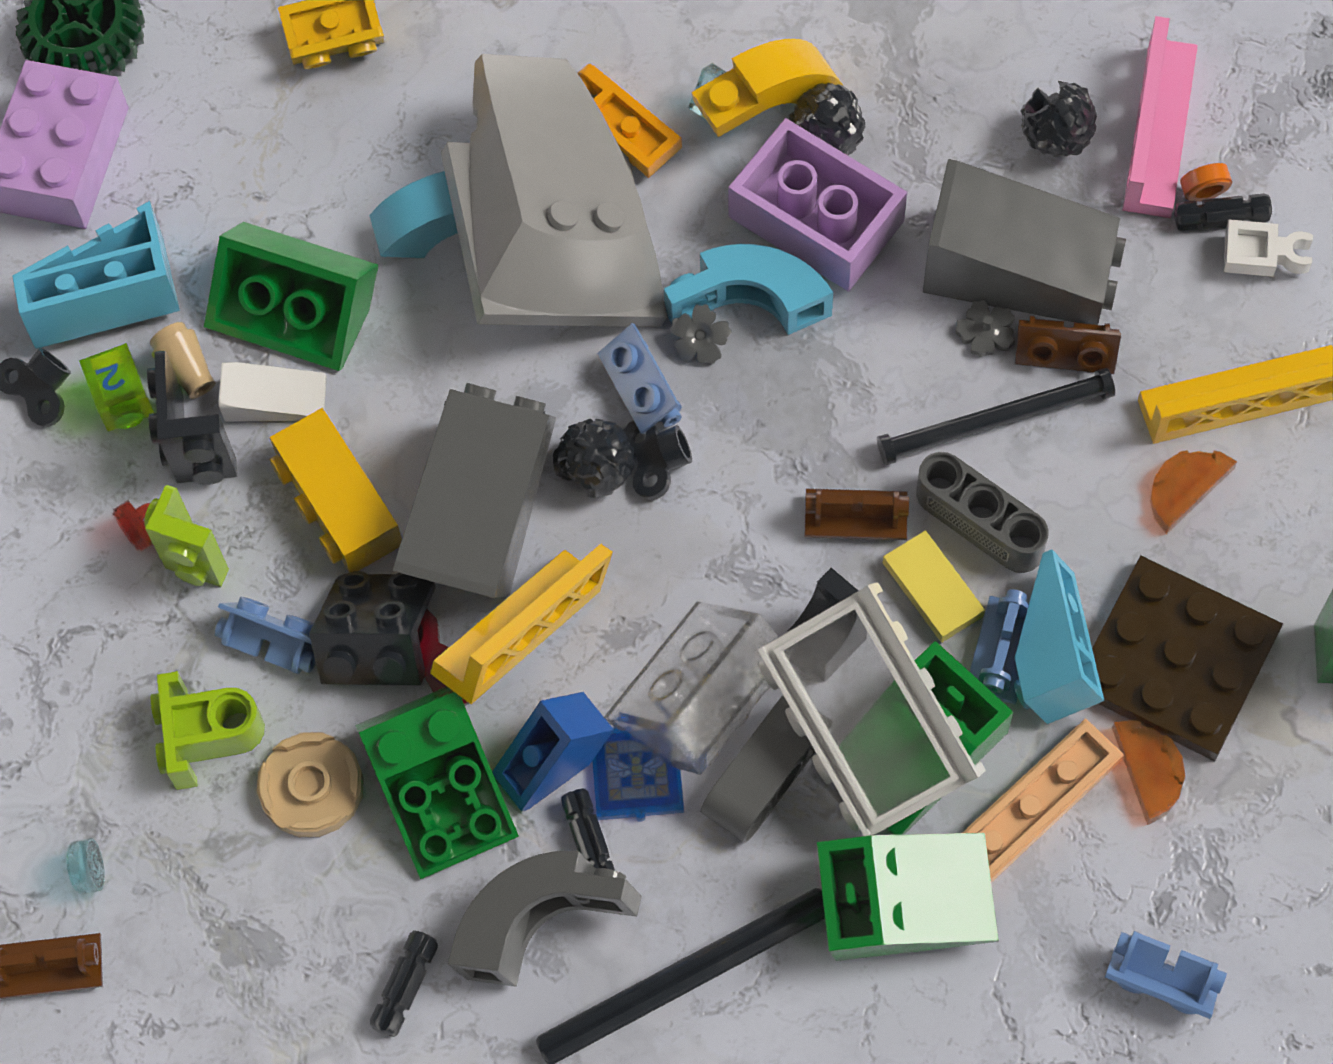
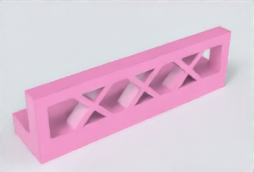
(1160, 124)

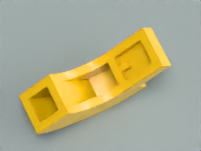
(760, 80)

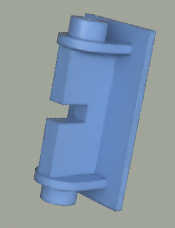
(640, 380)
(251, 625)
(998, 643)
(1188, 986)

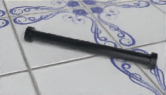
(1099, 385)

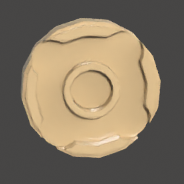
(310, 785)

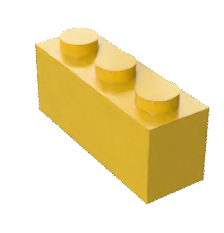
(334, 492)

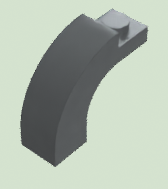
(524, 897)

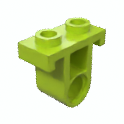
(195, 726)

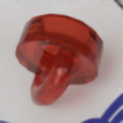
(132, 524)

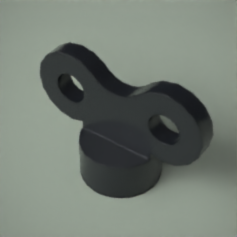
(37, 384)
(657, 456)

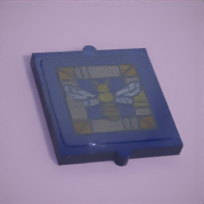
(634, 781)

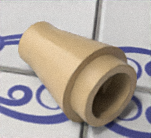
(185, 358)

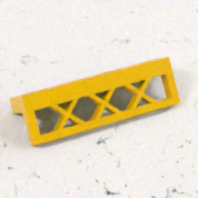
(1238, 394)
(521, 623)

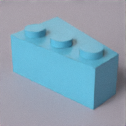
(98, 285)

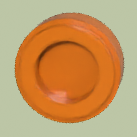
(1206, 182)

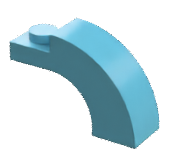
(414, 218)
(754, 277)

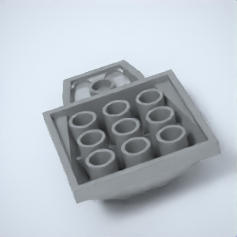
(549, 204)

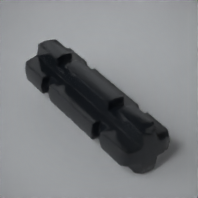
(1218, 211)
(586, 828)
(403, 983)

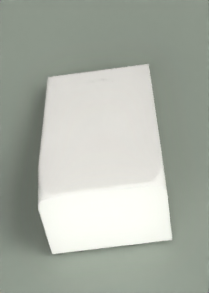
(269, 392)

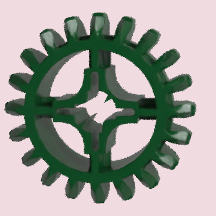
(78, 33)

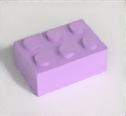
(58, 142)
(817, 204)

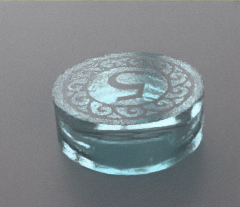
(85, 866)

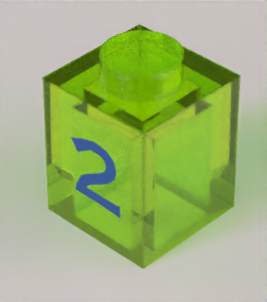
(117, 388)

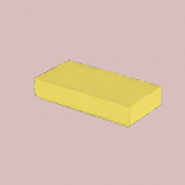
(933, 586)

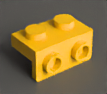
(329, 28)

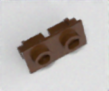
(1060, 347)
(856, 514)
(51, 965)

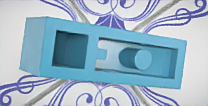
(1055, 647)

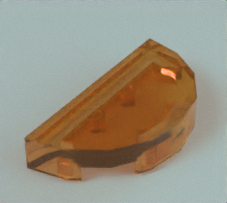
(1185, 483)
(1153, 767)

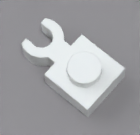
(1257, 249)

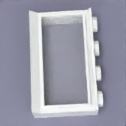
(867, 712)

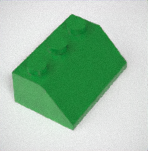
(289, 294)

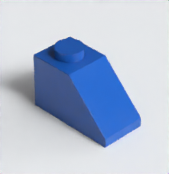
(551, 748)

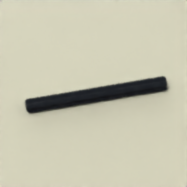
(681, 977)

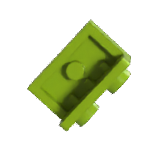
(181, 544)

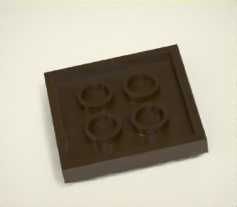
(1180, 656)

